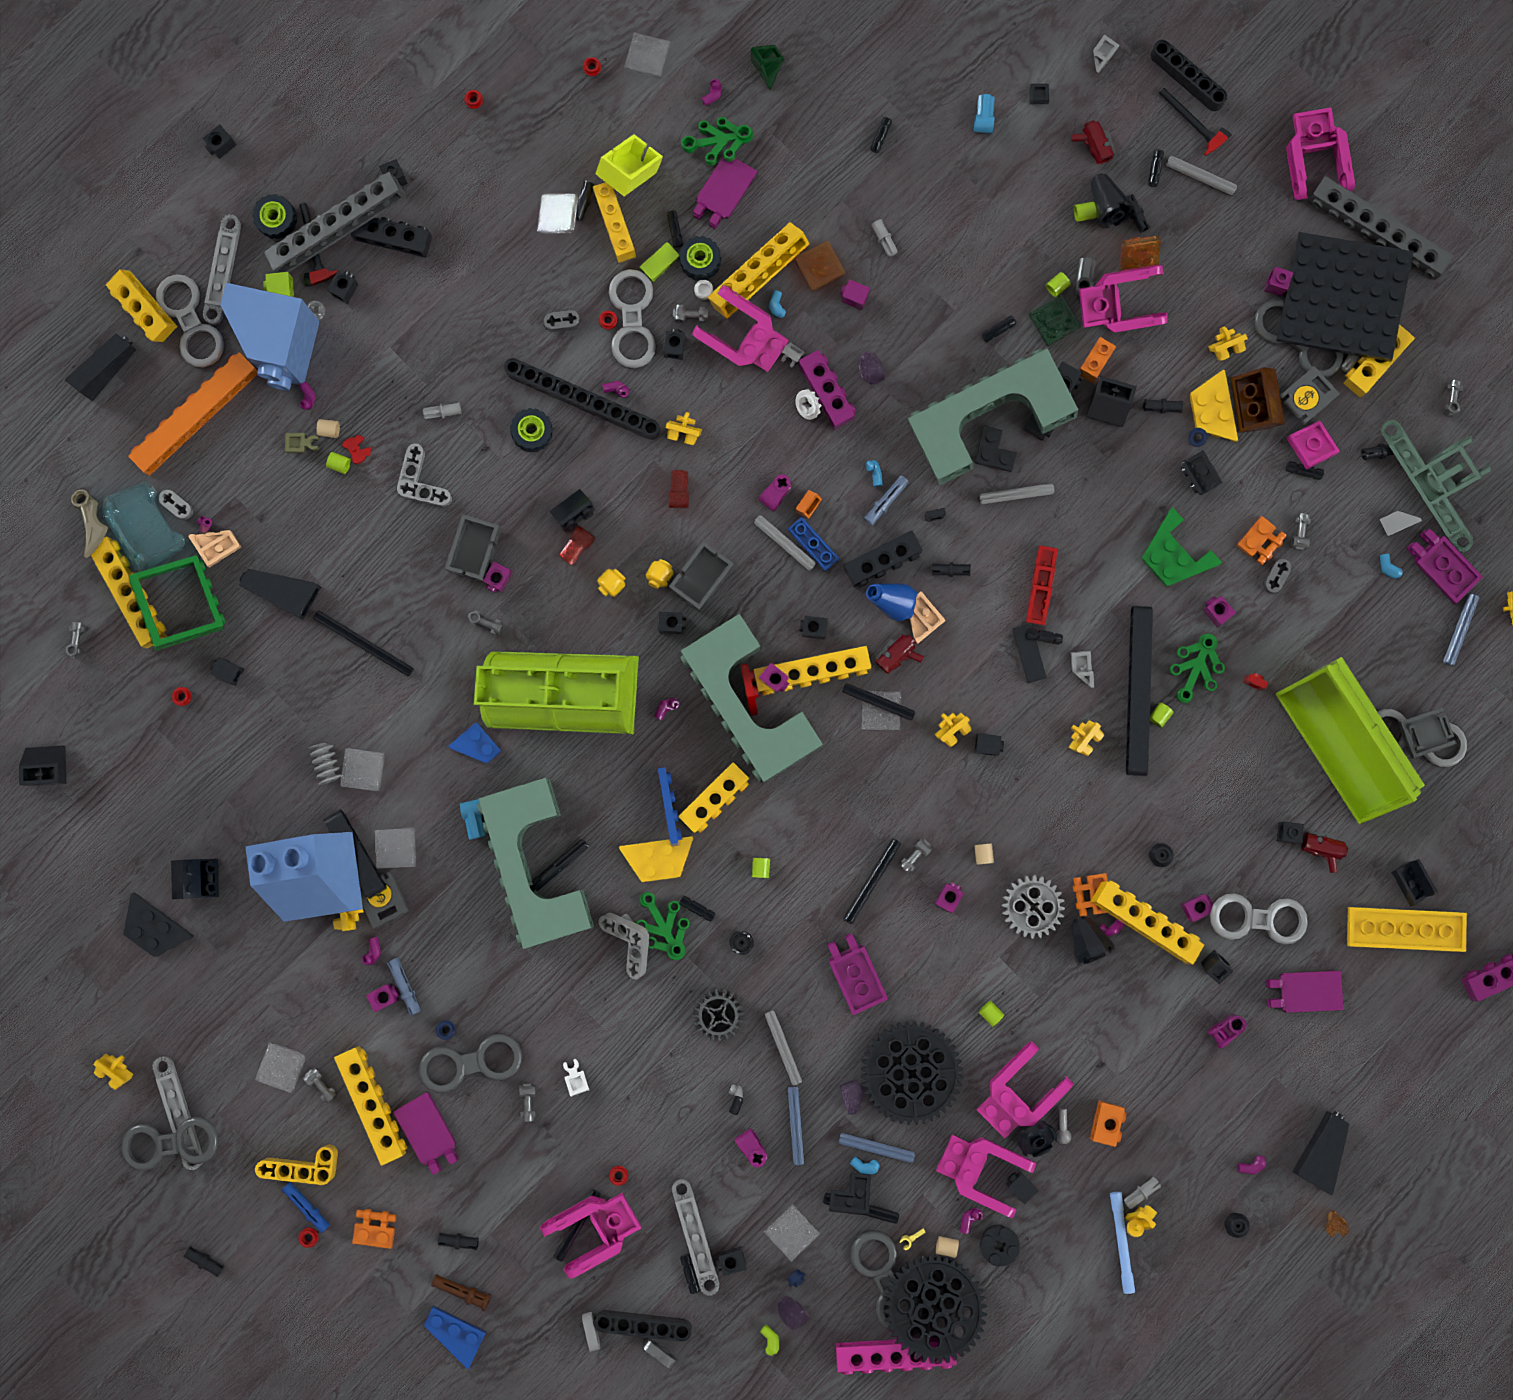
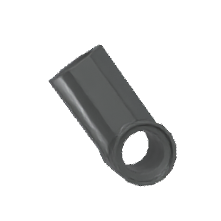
(1084, 274)

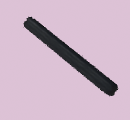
(363, 643)

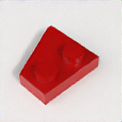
(751, 692)

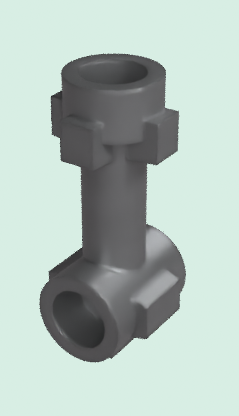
(681, 313)
(1453, 407)
(1300, 542)
(475, 618)
(73, 649)
(922, 848)
(313, 1077)
(527, 1091)

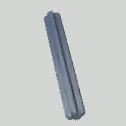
(1461, 629)
(795, 1121)
(877, 1148)

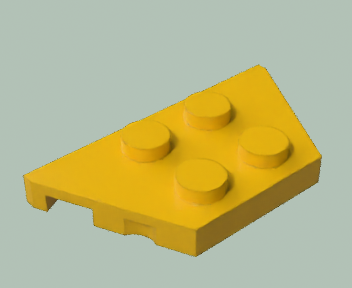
(1213, 408)
(657, 859)

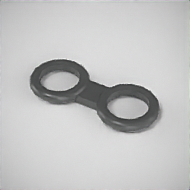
(1264, 334)
(470, 1063)
(169, 1143)
(881, 1276)

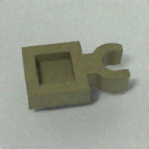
(298, 443)

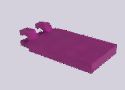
(724, 190)
(1445, 566)
(856, 976)
(1308, 991)
(427, 1132)

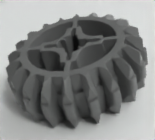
(709, 1029)

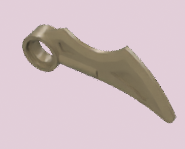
(94, 529)

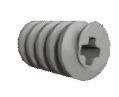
(325, 763)

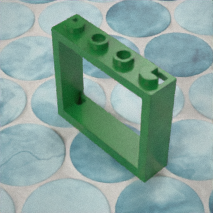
(146, 614)

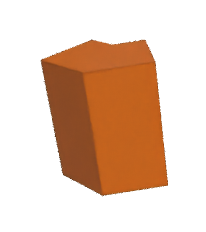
(808, 504)

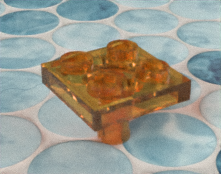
(1140, 250)
(822, 254)

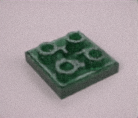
(1054, 320)

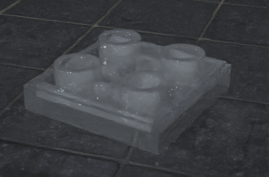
(647, 55)
(557, 213)
(878, 719)
(362, 769)
(395, 848)
(280, 1067)
(792, 1232)

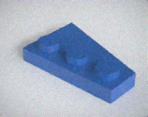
(455, 1334)

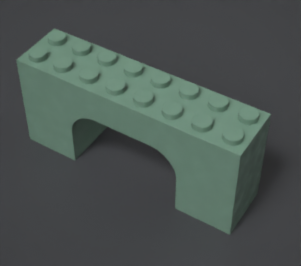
(1029, 381)
(765, 749)
(506, 820)

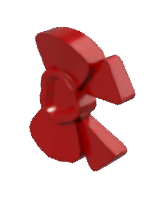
(358, 455)

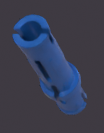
(306, 1207)

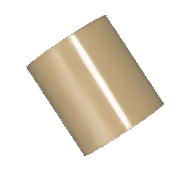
(328, 428)
(984, 854)
(947, 1246)

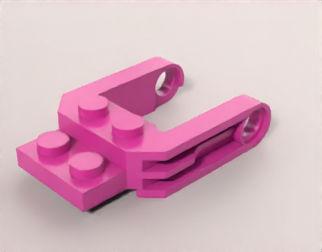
(1316, 133)
(1102, 303)
(760, 345)
(1005, 1109)
(965, 1161)
(612, 1221)

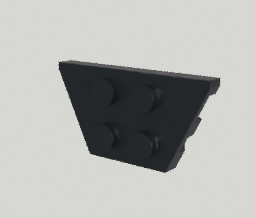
(152, 928)

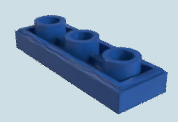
(821, 552)

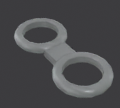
(632, 318)
(190, 321)
(1462, 741)
(1258, 919)

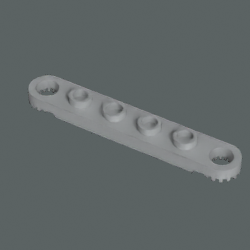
(221, 268)
(176, 1106)
(695, 1237)

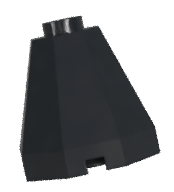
(1089, 941)

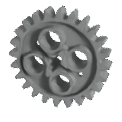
(1045, 894)

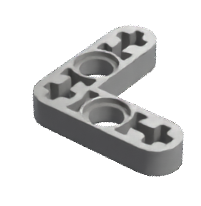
(412, 481)
(635, 965)

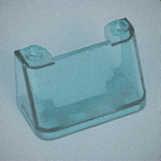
(141, 526)

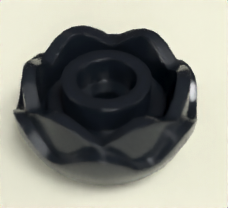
(1155, 857)
(747, 945)
(1232, 1221)

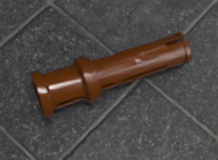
(471, 1297)

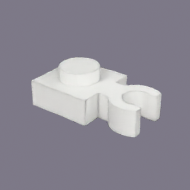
(576, 1080)

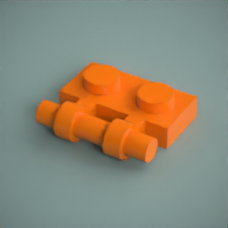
(1256, 536)
(1092, 885)
(372, 1234)

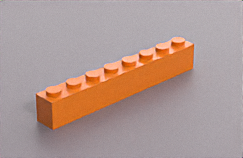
(193, 414)

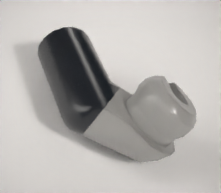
(738, 1099)

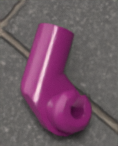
(715, 92)

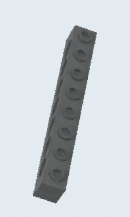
(1376, 218)
(344, 225)

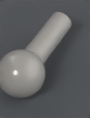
(1063, 1134)

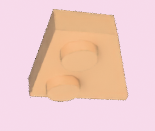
(215, 546)
(925, 618)

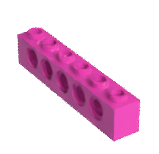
(885, 1348)

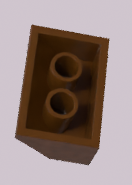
(1257, 400)

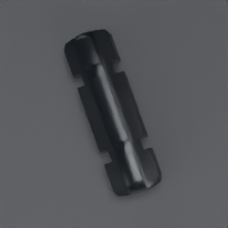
(881, 134)
(1155, 169)
(674, 229)
(998, 329)
(1301, 470)
(1044, 636)
(697, 908)
(690, 1274)

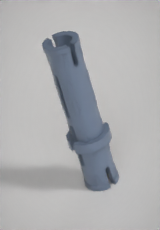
(882, 505)
(404, 987)

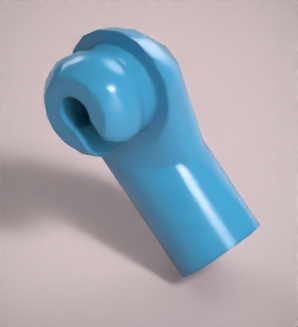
(774, 305)
(876, 472)
(1388, 568)
(865, 1168)

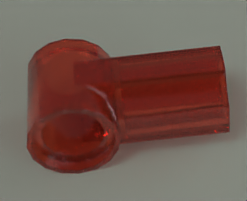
(679, 495)
(579, 541)

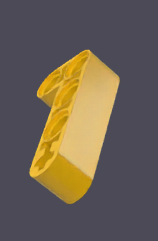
(295, 1167)

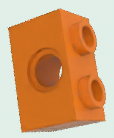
(1096, 359)
(1103, 1113)

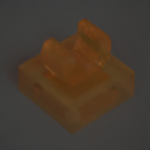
(1336, 1224)

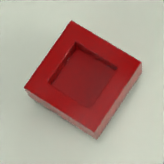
(1256, 681)

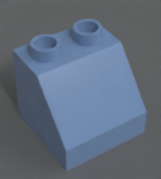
(273, 332)
(306, 875)

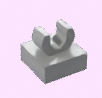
(792, 352)

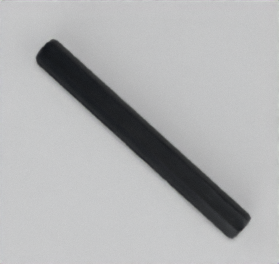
(872, 881)

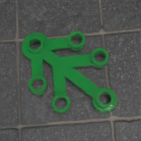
(719, 140)
(1198, 665)
(664, 928)

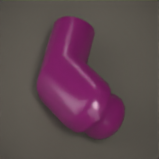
(618, 387)
(309, 396)
(205, 524)
(666, 705)
(1113, 929)
(374, 952)
(1253, 1168)
(969, 1217)

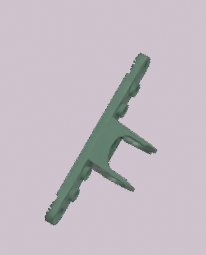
(1435, 481)

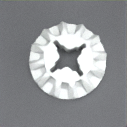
(804, 408)

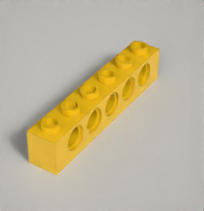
(761, 267)
(118, 588)
(859, 655)
(1191, 945)
(368, 1116)

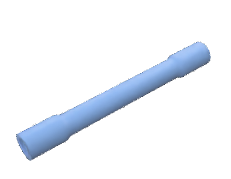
(1126, 1276)

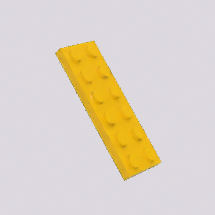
(1406, 929)

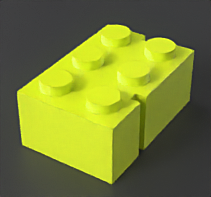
(624, 167)

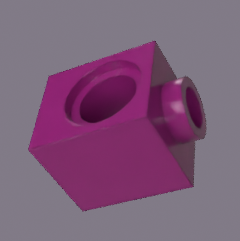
(1278, 281)
(854, 294)
(497, 569)
(1227, 611)
(772, 670)
(941, 902)
(1189, 907)
(374, 997)

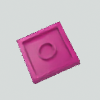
(1313, 444)

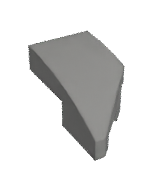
(1103, 52)
(1398, 521)
(1082, 666)

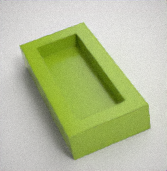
(659, 262)

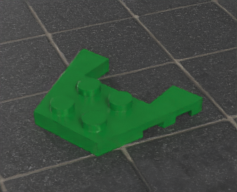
(1168, 558)

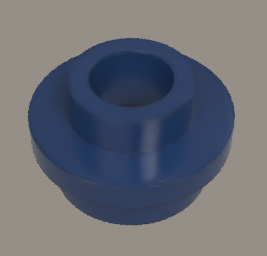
(1197, 443)
(439, 1029)
(796, 1278)

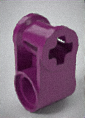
(773, 495)
(1226, 1031)
(749, 1145)

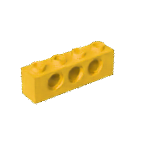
(614, 222)
(162, 324)
(1361, 384)
(689, 815)

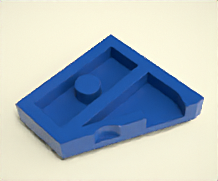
(476, 744)

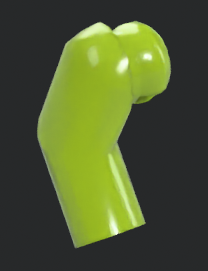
(772, 1340)

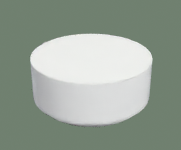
(703, 289)

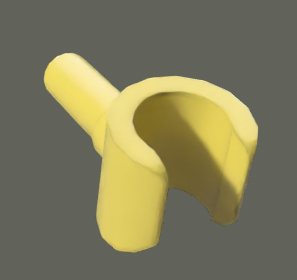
(910, 1239)

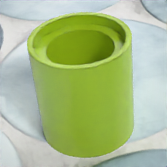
(1085, 211)
(1058, 284)
(338, 463)
(1161, 715)
(761, 868)
(991, 1013)

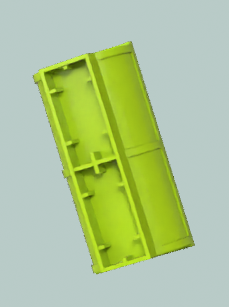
(557, 692)
(1351, 741)

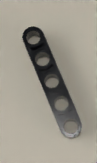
(1185, 66)
(369, 877)
(652, 1321)

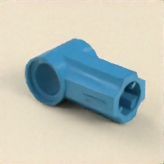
(984, 119)
(473, 819)

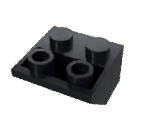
(1111, 401)
(573, 511)
(43, 766)
(194, 878)

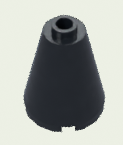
(1110, 201)

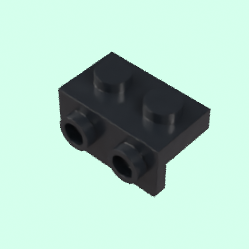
(1201, 473)
(1414, 882)

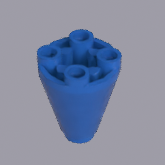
(893, 599)

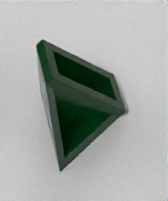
(767, 62)

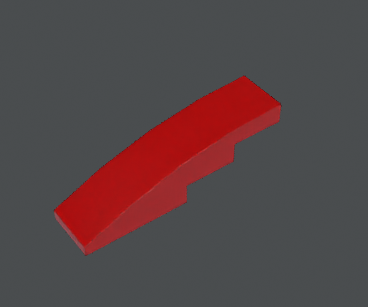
(1041, 585)

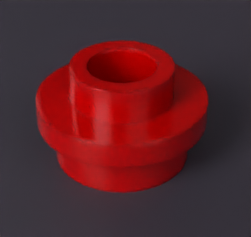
(589, 62)
(469, 96)
(608, 314)
(176, 696)
(618, 1182)
(306, 1243)

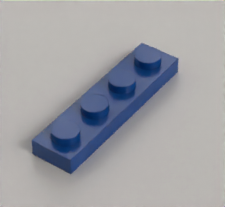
(668, 799)

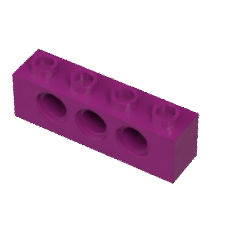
(816, 361)
(1474, 979)

